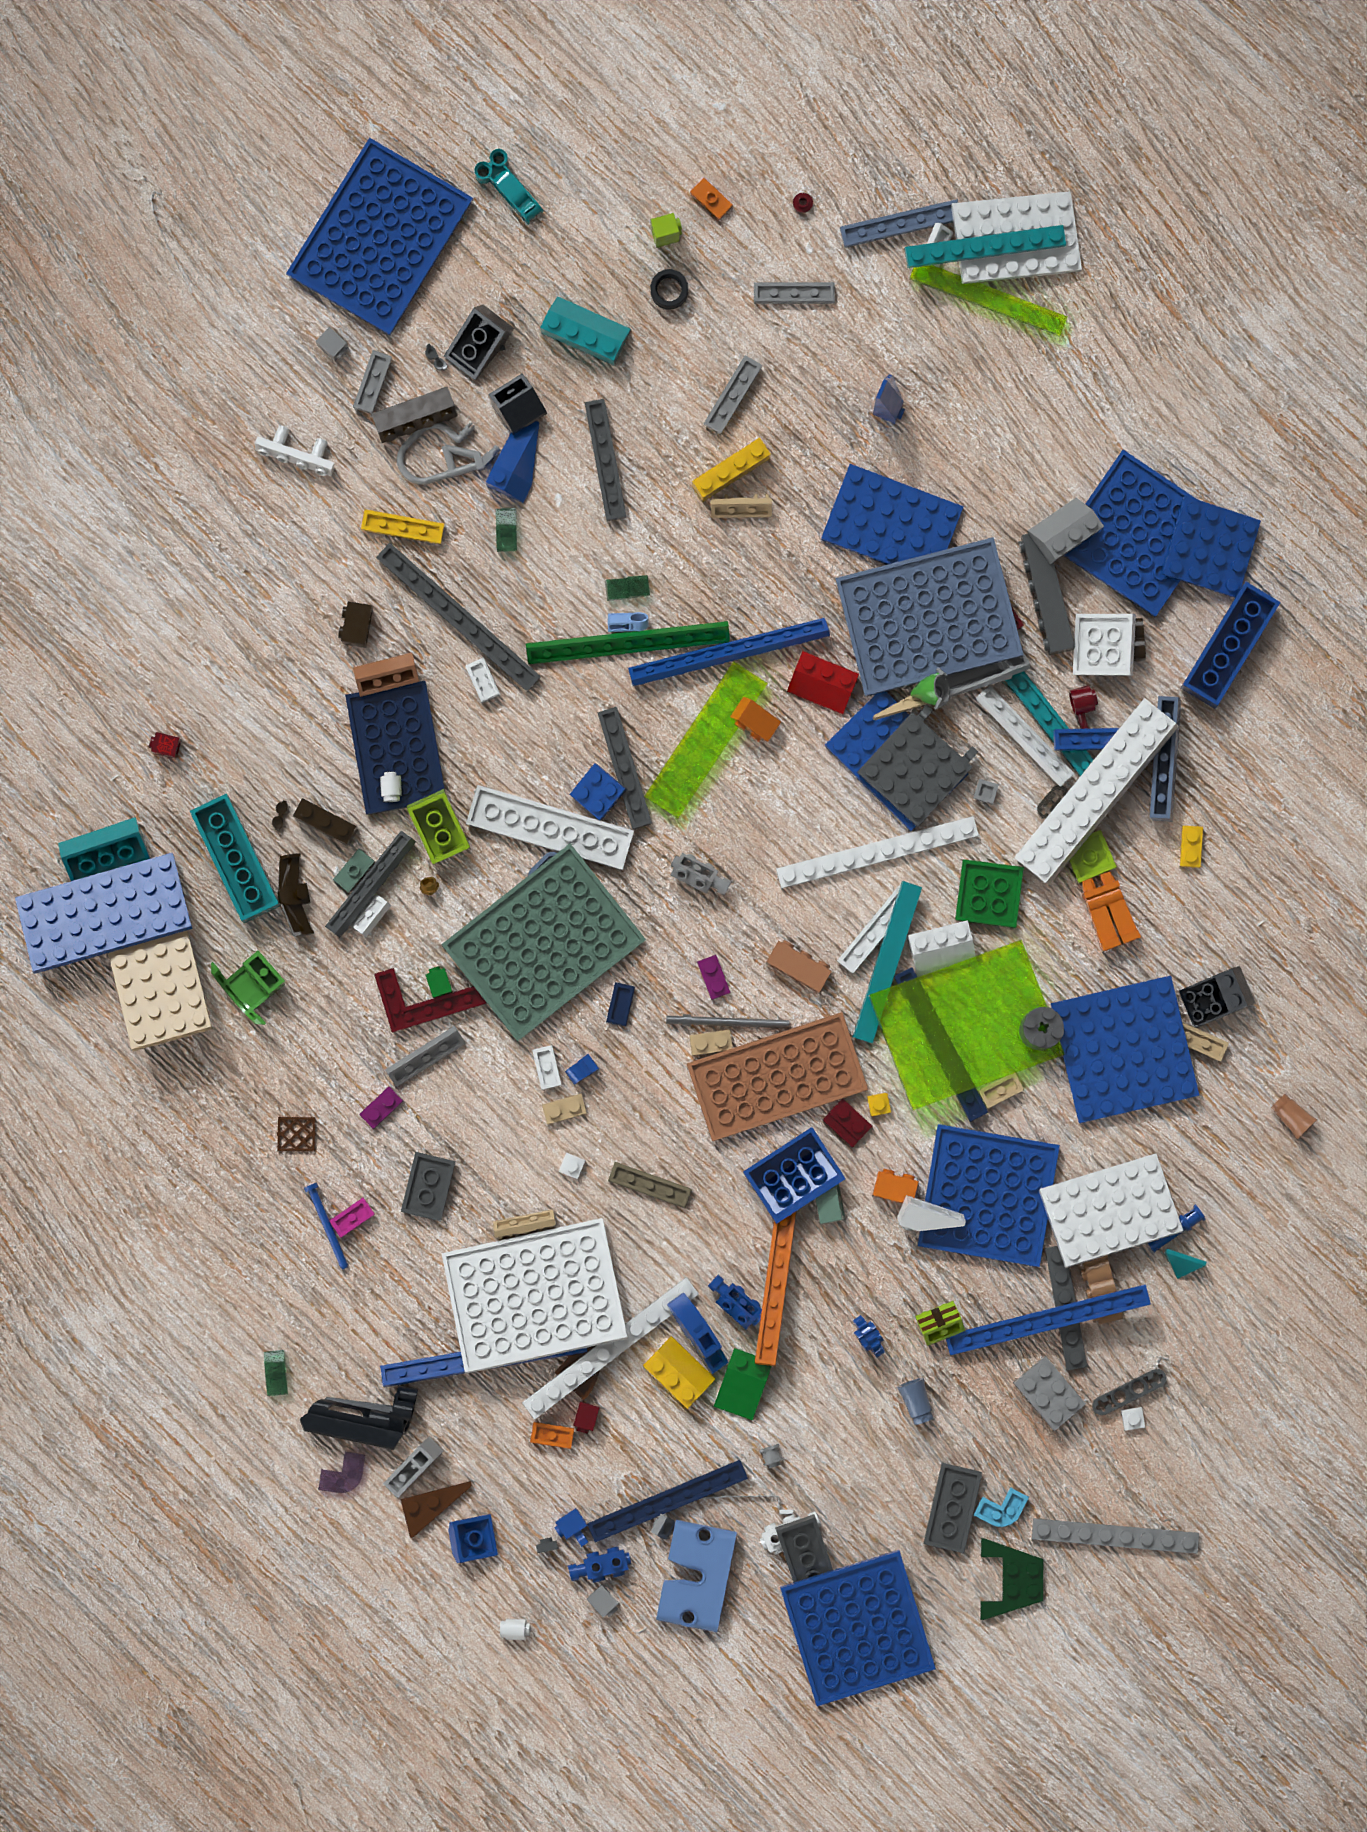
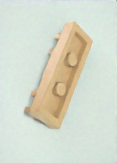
(741, 507)
(524, 1224)

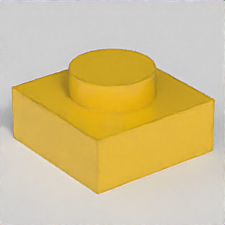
(878, 1104)

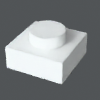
(572, 1165)
(1133, 1418)

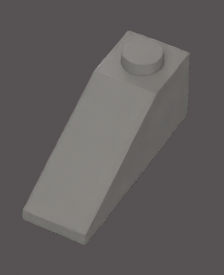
(413, 1466)

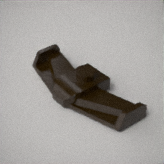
(293, 895)

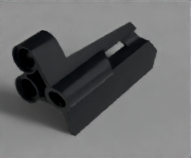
(378, 1427)

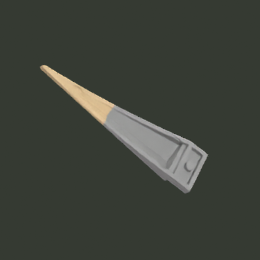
(966, 682)

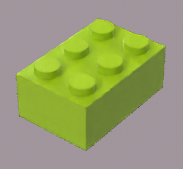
(438, 826)

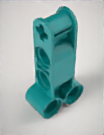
(508, 186)

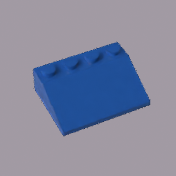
(794, 1175)

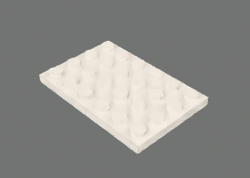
(1013, 215)
(1110, 1210)

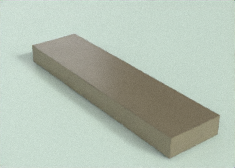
(650, 1185)

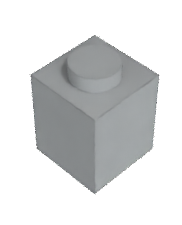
(332, 344)
(603, 1601)

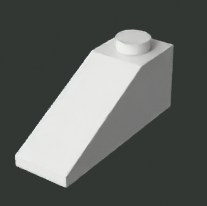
(926, 1216)

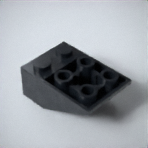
(1217, 997)

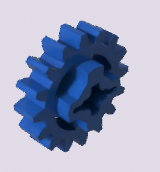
(868, 1336)

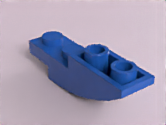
(698, 1332)

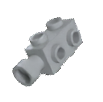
(695, 874)

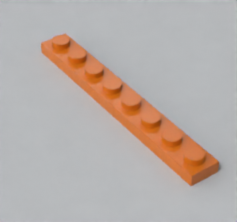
(775, 1291)

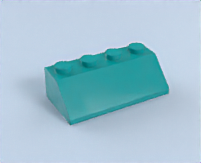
(585, 330)
(104, 849)

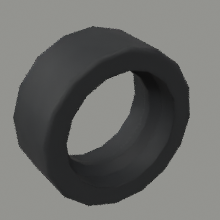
(669, 273)

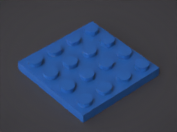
(1210, 547)

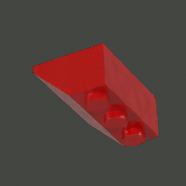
(822, 682)

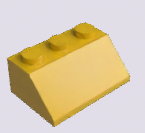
(679, 1372)

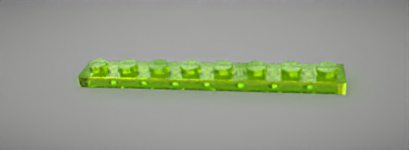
(990, 299)

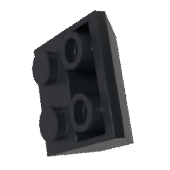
(517, 404)

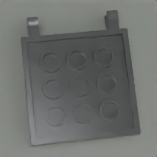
(916, 768)

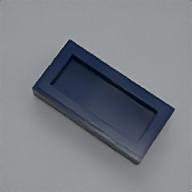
(620, 1004)

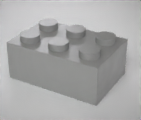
(1049, 1393)

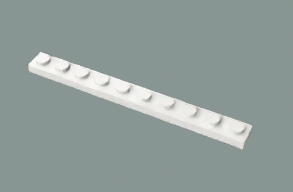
(877, 852)
(605, 1353)

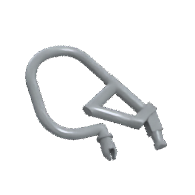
(479, 464)

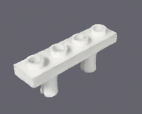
(287, 454)

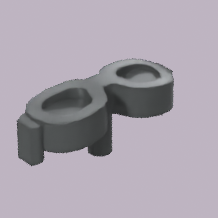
(431, 354)

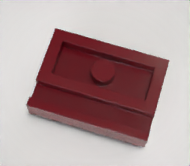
(847, 1123)

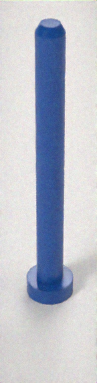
(326, 1225)

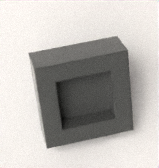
(546, 1545)

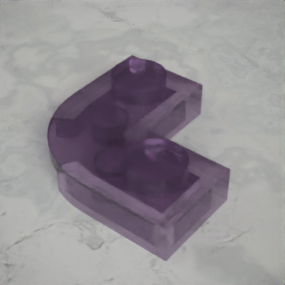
(347, 1479)

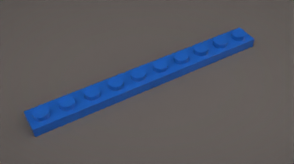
(729, 651)
(1049, 1319)
(437, 1367)

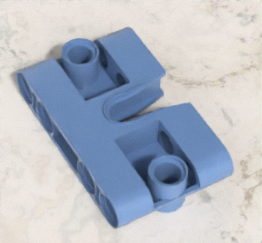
(707, 1595)

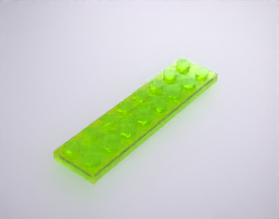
(703, 741)

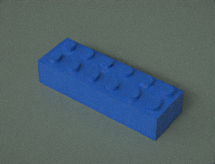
(1230, 645)

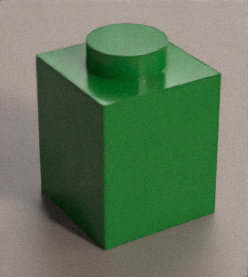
(438, 982)

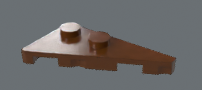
(425, 1507)

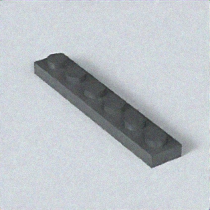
(605, 460)
(624, 767)
(370, 884)
(1064, 1294)

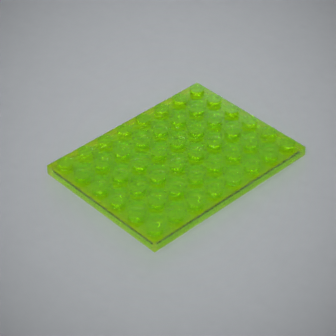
(961, 1024)

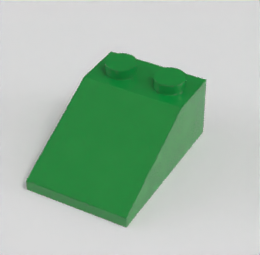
(742, 1385)

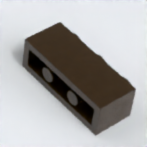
(325, 822)

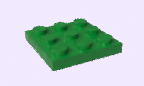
(989, 893)

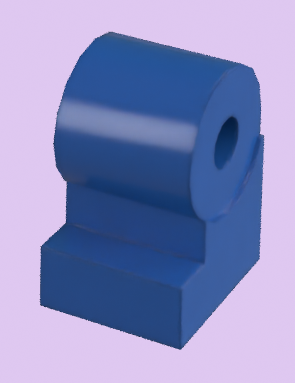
(581, 1069)

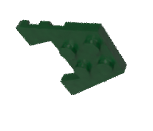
(1020, 1579)

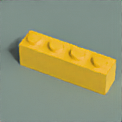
(731, 469)

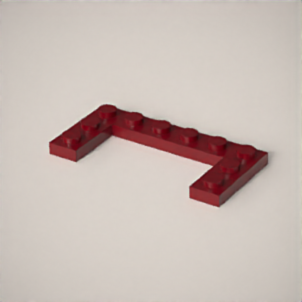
(404, 1017)

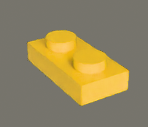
(1191, 846)

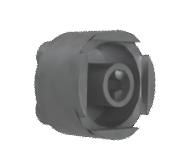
(1044, 1039)

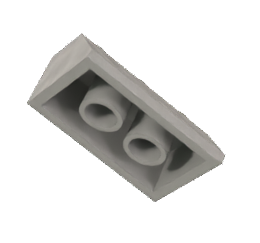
(1065, 529)

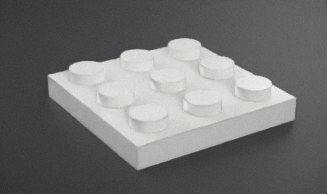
(1104, 644)

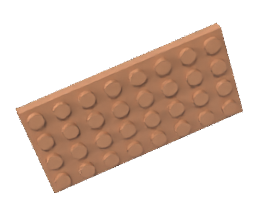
(777, 1076)

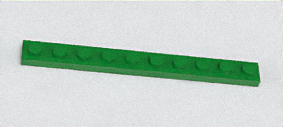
(628, 642)

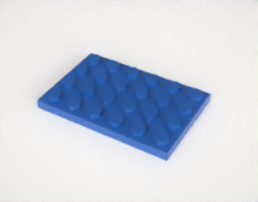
(889, 518)
(863, 737)

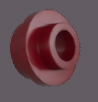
(802, 208)

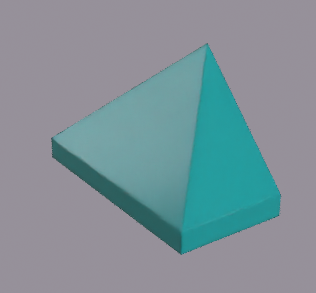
(1183, 1264)

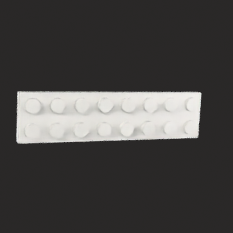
(549, 827)

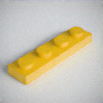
(402, 526)

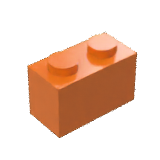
(755, 720)
(894, 1187)

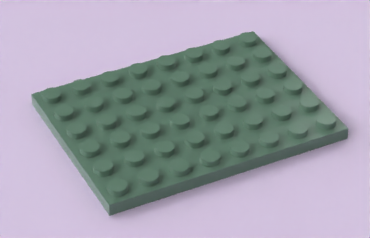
(543, 942)

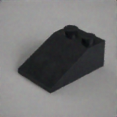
(478, 341)

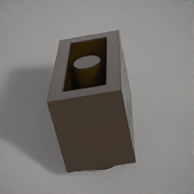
(356, 624)

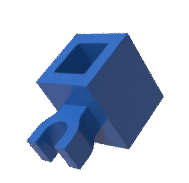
(571, 1525)

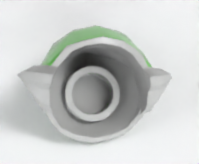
(933, 689)

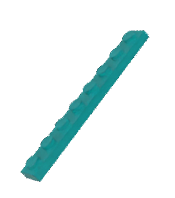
(985, 246)

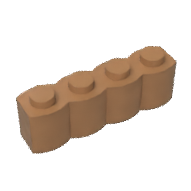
(1100, 1282)

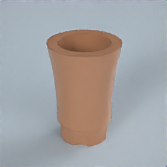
(1293, 1116)

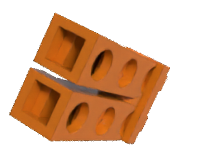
(1097, 902)

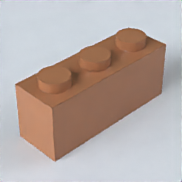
(385, 674)
(799, 966)

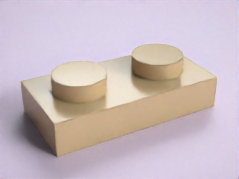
(710, 1042)
(1000, 1090)
(564, 1109)

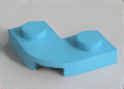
(1004, 1514)

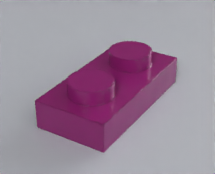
(713, 977)
(381, 1107)

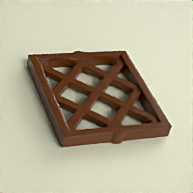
(296, 1148)

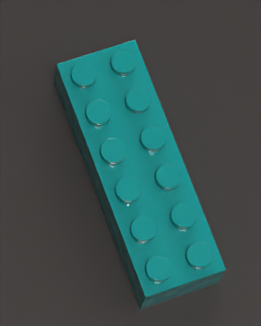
(235, 858)

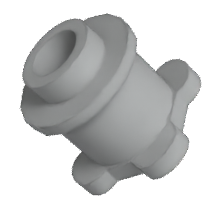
(771, 1456)

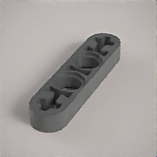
(1128, 1390)

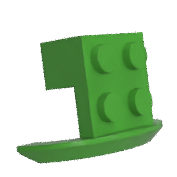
(250, 984)

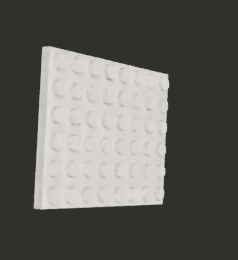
(534, 1296)

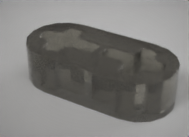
(1048, 799)

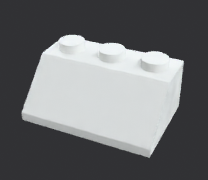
(941, 947)

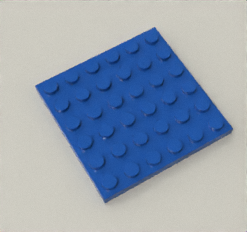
(1138, 522)
(1125, 1049)
(997, 1190)
(857, 1627)

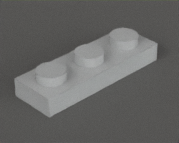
(372, 382)

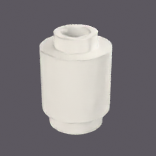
(391, 787)
(515, 1629)

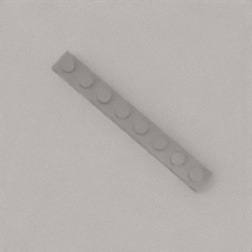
(1115, 1536)

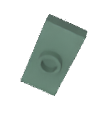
(354, 870)

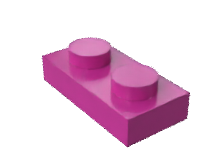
(352, 1217)

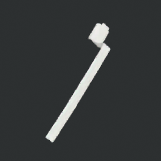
(789, 1512)

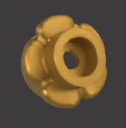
(429, 886)

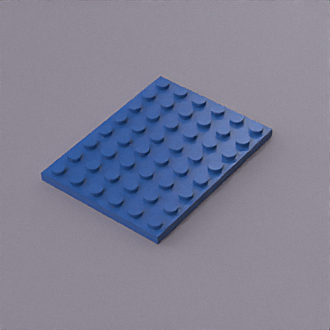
(379, 236)

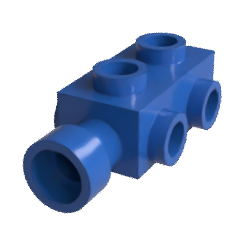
(736, 1302)
(605, 1563)

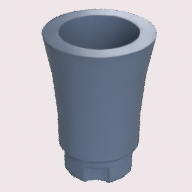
(916, 1400)

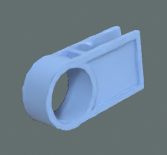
(627, 622)

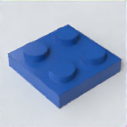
(598, 791)

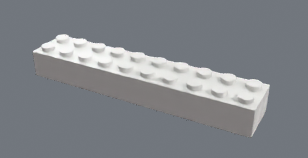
(1096, 791)

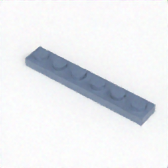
(897, 224)

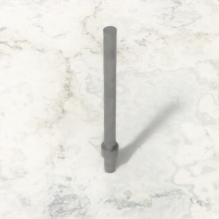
(688, 1020)

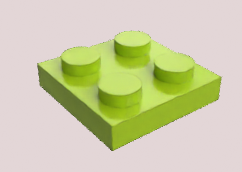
(1092, 858)

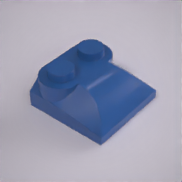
(472, 1538)

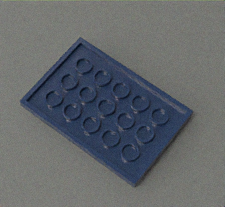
(396, 735)

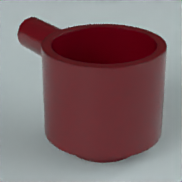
(1083, 701)

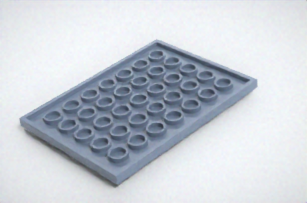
(929, 615)

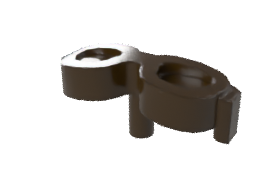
(281, 809)

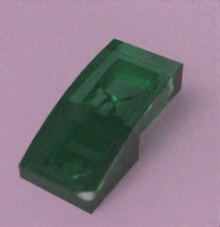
(506, 529)
(627, 587)
(275, 1373)

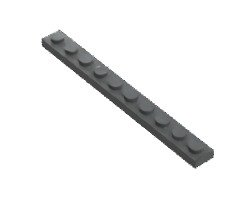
(458, 617)

